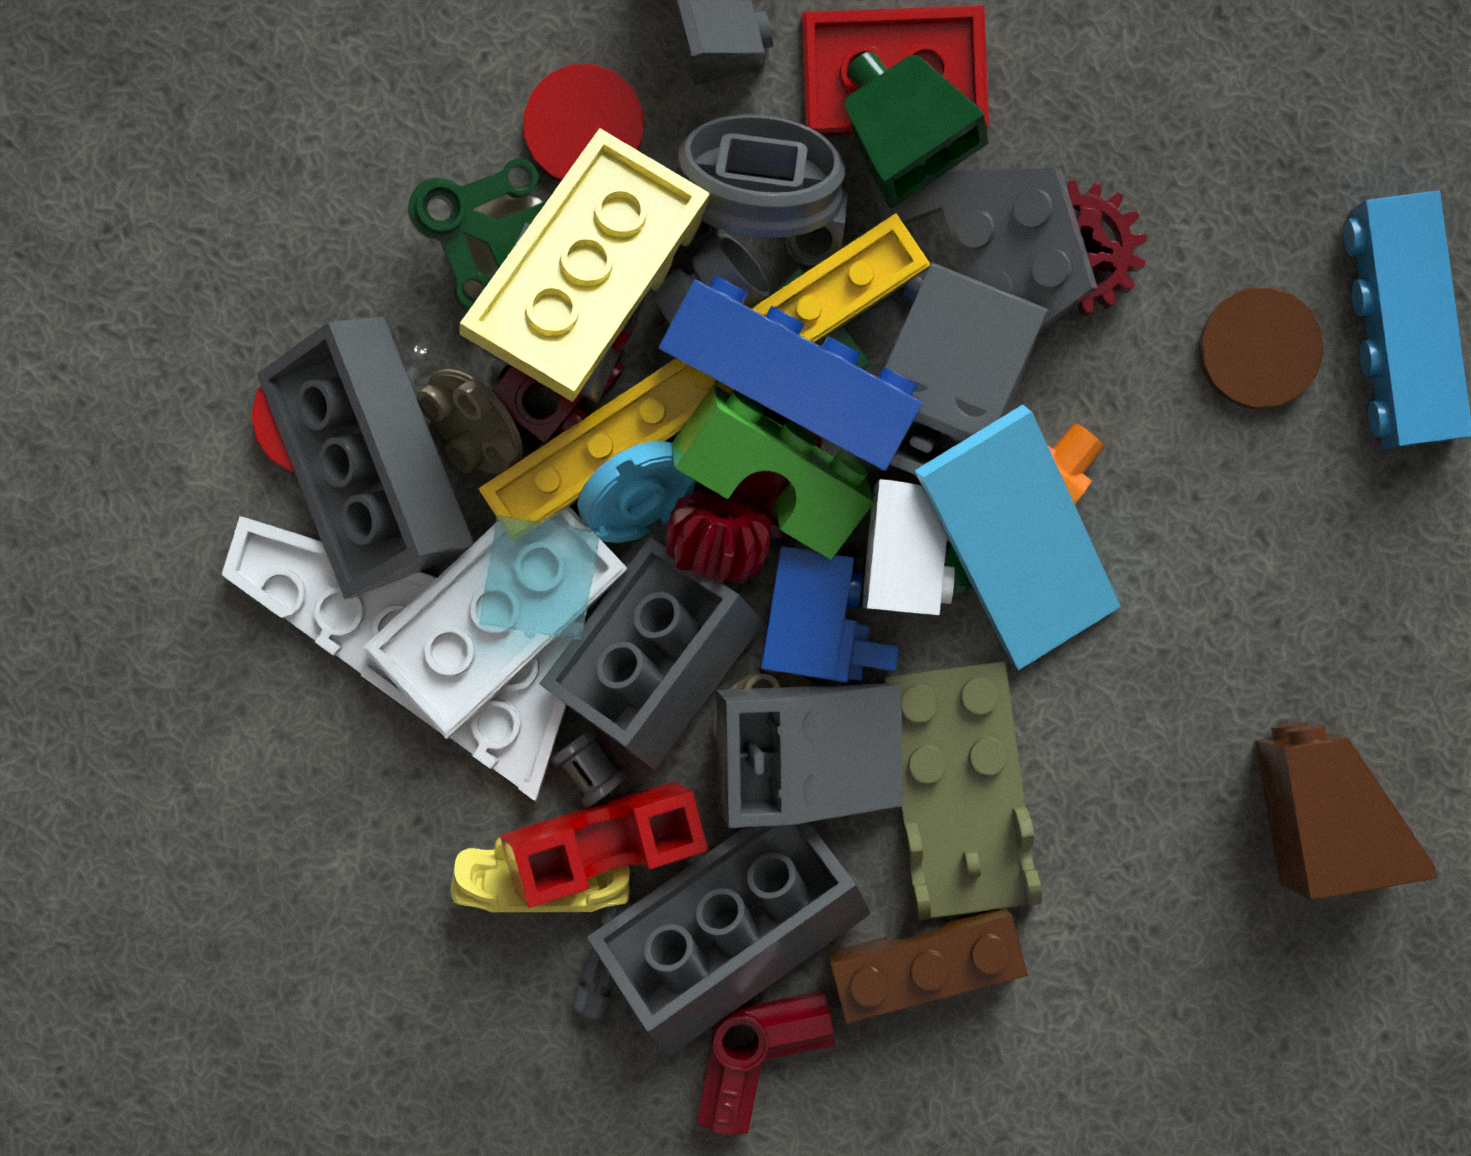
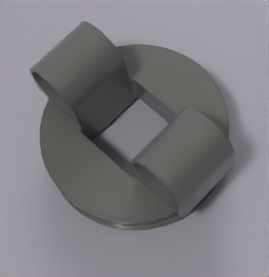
(767, 205)

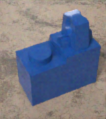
(809, 624)

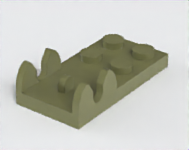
(964, 793)

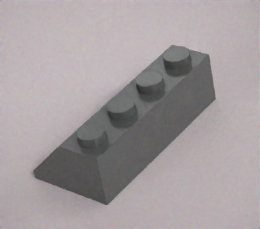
(364, 455)
(727, 929)

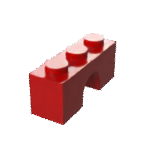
(636, 829)

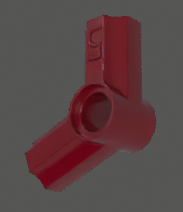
(733, 1074)

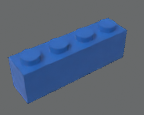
(790, 373)

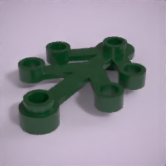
(463, 219)

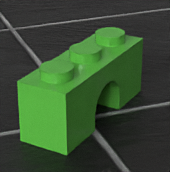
(734, 439)

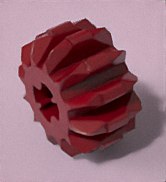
(718, 536)

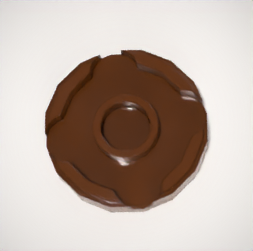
(1261, 348)

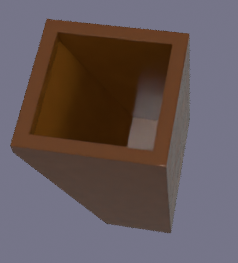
(1332, 817)

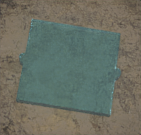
(539, 577)

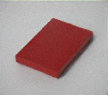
(944, 37)

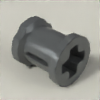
(590, 767)

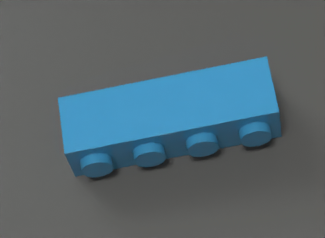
(1408, 320)

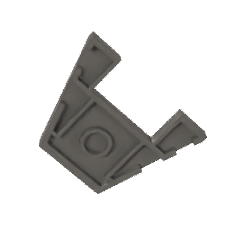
(1009, 232)

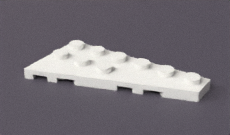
(297, 583)

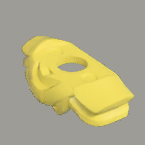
(484, 882)

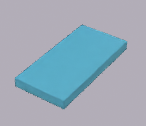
(1019, 536)

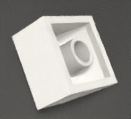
(905, 552)

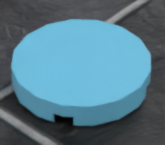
(633, 492)

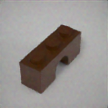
(928, 967)

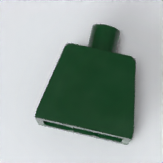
(909, 123)

